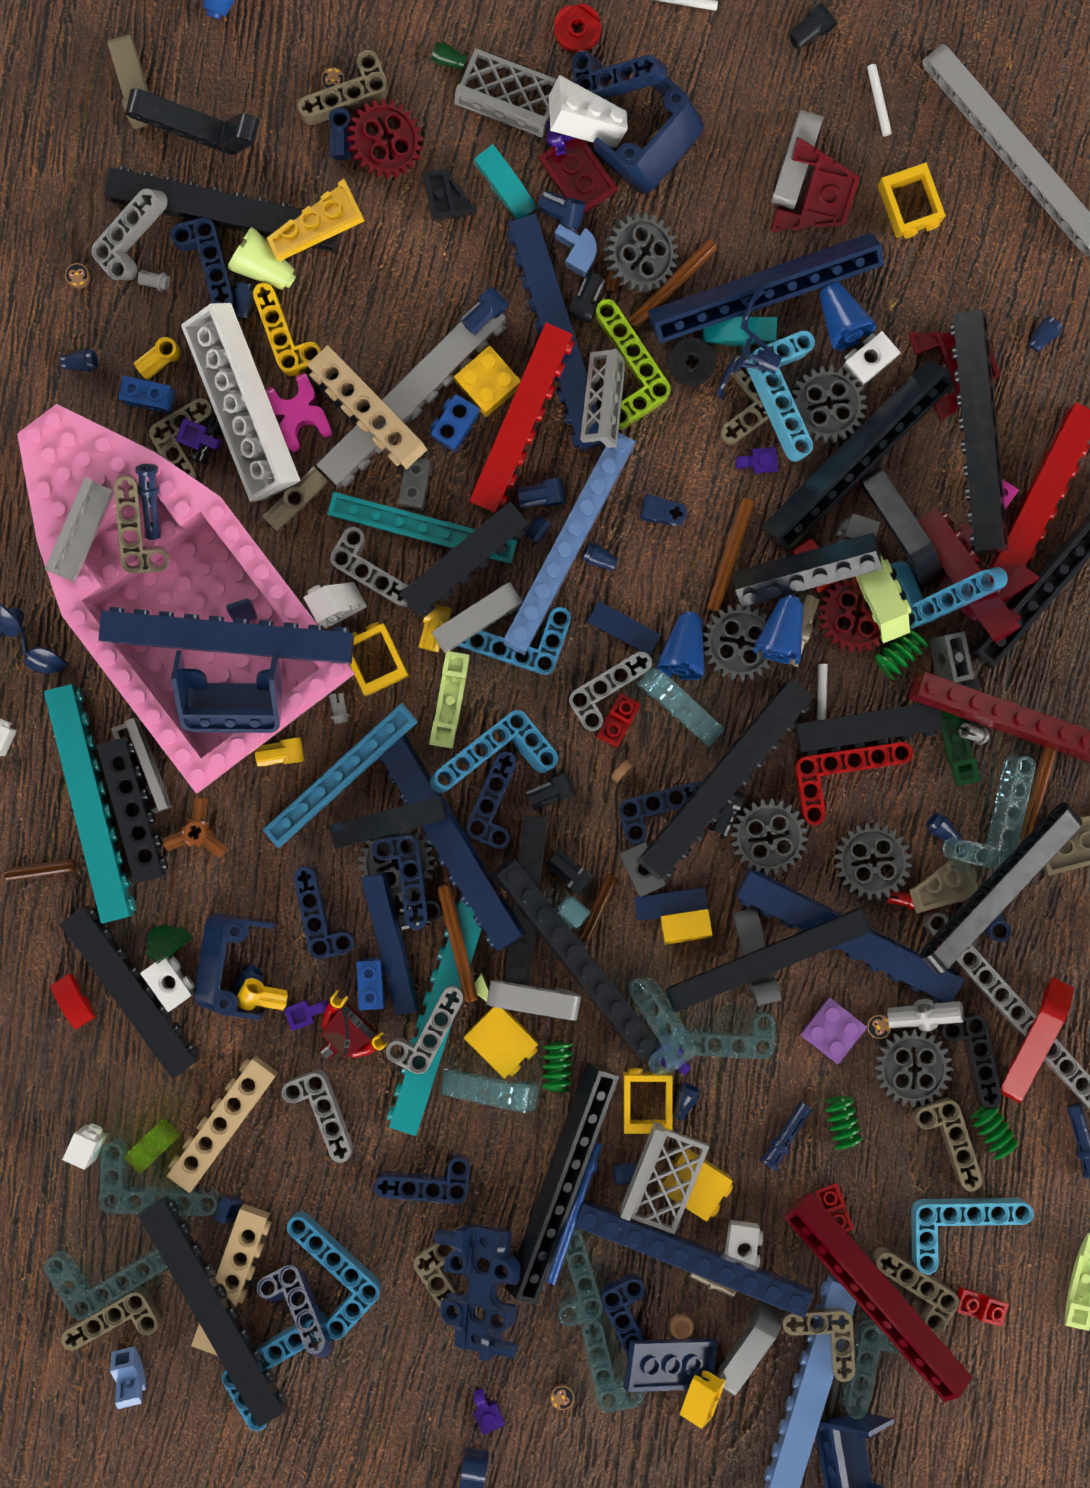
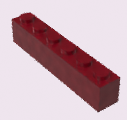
(961, 564)

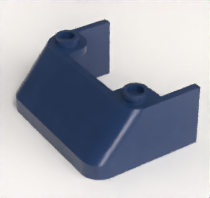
(649, 166)
(227, 705)
(218, 931)
(845, 1452)

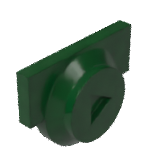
(165, 940)

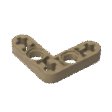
(754, 397)
(169, 440)
(433, 1271)
(836, 1332)

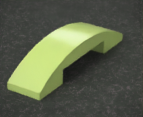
(449, 700)
(1078, 1299)

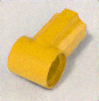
(155, 359)
(432, 622)
(284, 752)
(256, 994)

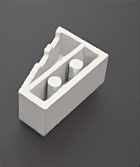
(585, 114)
(334, 602)

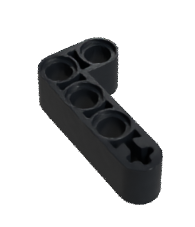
(976, 1061)

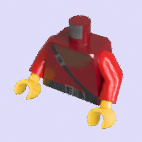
(348, 1031)

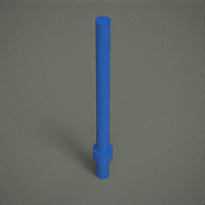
(573, 1215)

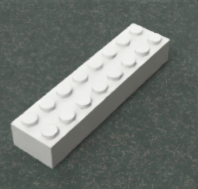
(240, 401)

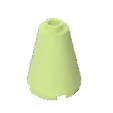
(257, 261)

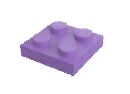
(833, 1030)

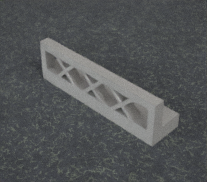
(611, 397)
(79, 530)
(147, 762)

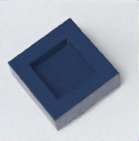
(228, 1209)

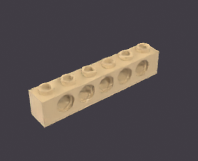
(329, 363)
(189, 1176)
(247, 1219)

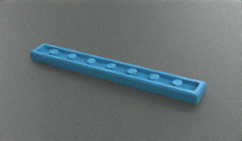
(340, 775)

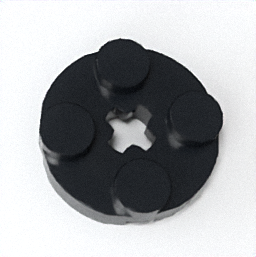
(680, 354)

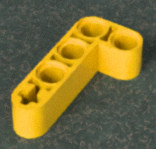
(280, 328)

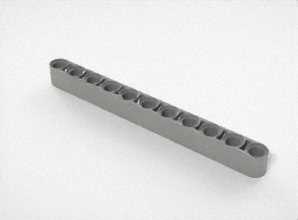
(1010, 145)
(1024, 1020)

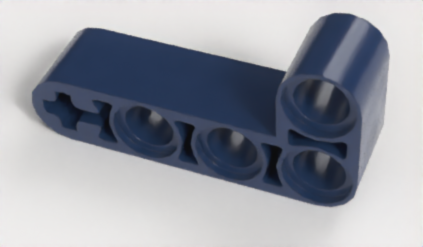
(646, 72)
(205, 245)
(496, 797)
(642, 810)
(407, 882)
(319, 912)
(422, 1181)
(621, 1306)
(300, 1313)
(474, 1468)

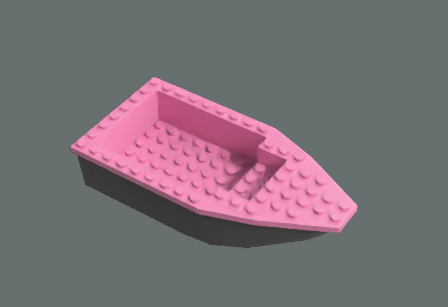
(208, 568)

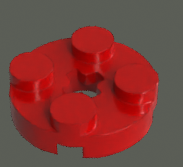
(574, 15)

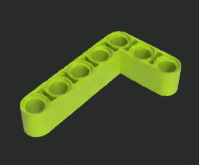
(634, 364)

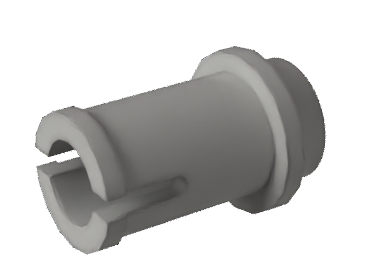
(154, 280)
(338, 709)
(978, 734)

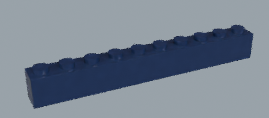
(778, 282)
(550, 308)
(226, 637)
(454, 849)
(873, 947)
(696, 1258)

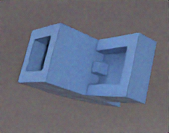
(583, 249)
(129, 1377)

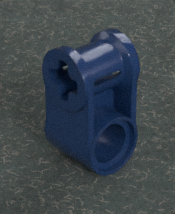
(657, 511)

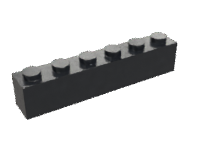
(464, 559)
(808, 570)
(866, 727)

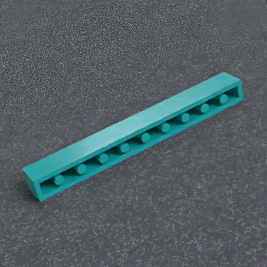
(89, 803)
(416, 1088)

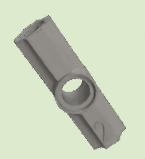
(925, 1015)

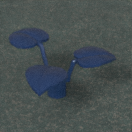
(763, 360)
(37, 658)

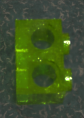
(151, 1146)

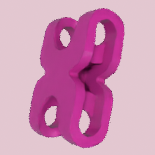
(298, 412)

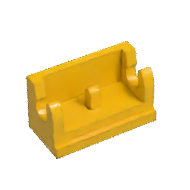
(686, 927)
(702, 1399)

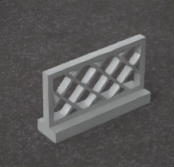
(497, 107)
(643, 1173)

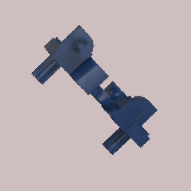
(471, 1244)

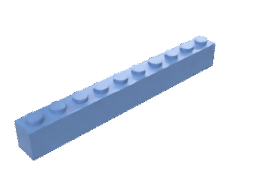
(568, 545)
(809, 1395)

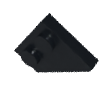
(445, 197)

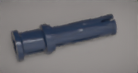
(151, 490)
(1082, 1136)
(781, 1144)

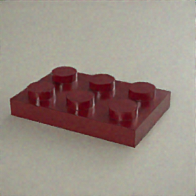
(579, 173)

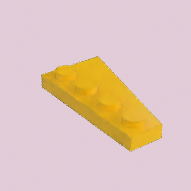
(326, 218)

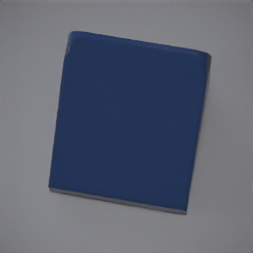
(537, 529)
(242, 609)

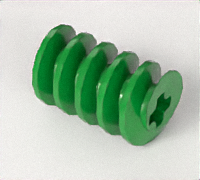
(899, 652)
(557, 1062)
(844, 1122)
(997, 1131)

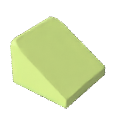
(481, 987)

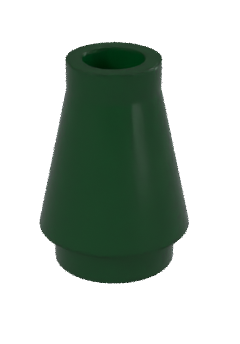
(447, 56)

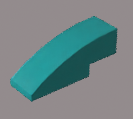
(505, 182)
(731, 334)

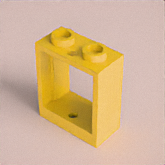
(904, 178)
(388, 679)
(645, 1126)

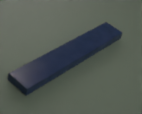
(390, 943)

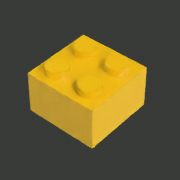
(487, 381)

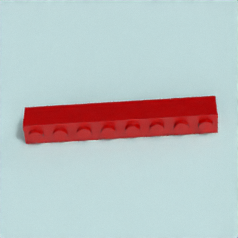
(521, 418)
(1046, 490)

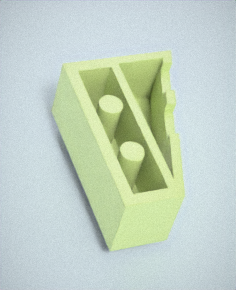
(885, 602)

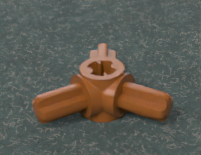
(205, 838)

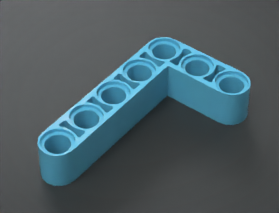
(781, 393)
(959, 1218)

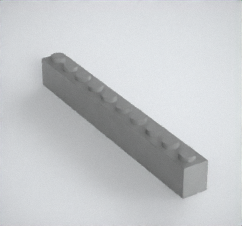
(409, 396)

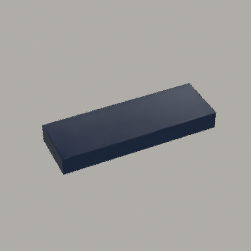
(623, 628)
(670, 903)

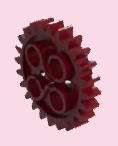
(404, 134)
(835, 609)

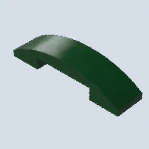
(958, 750)

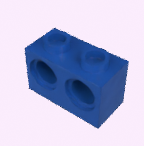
(146, 395)
(460, 425)
(370, 984)

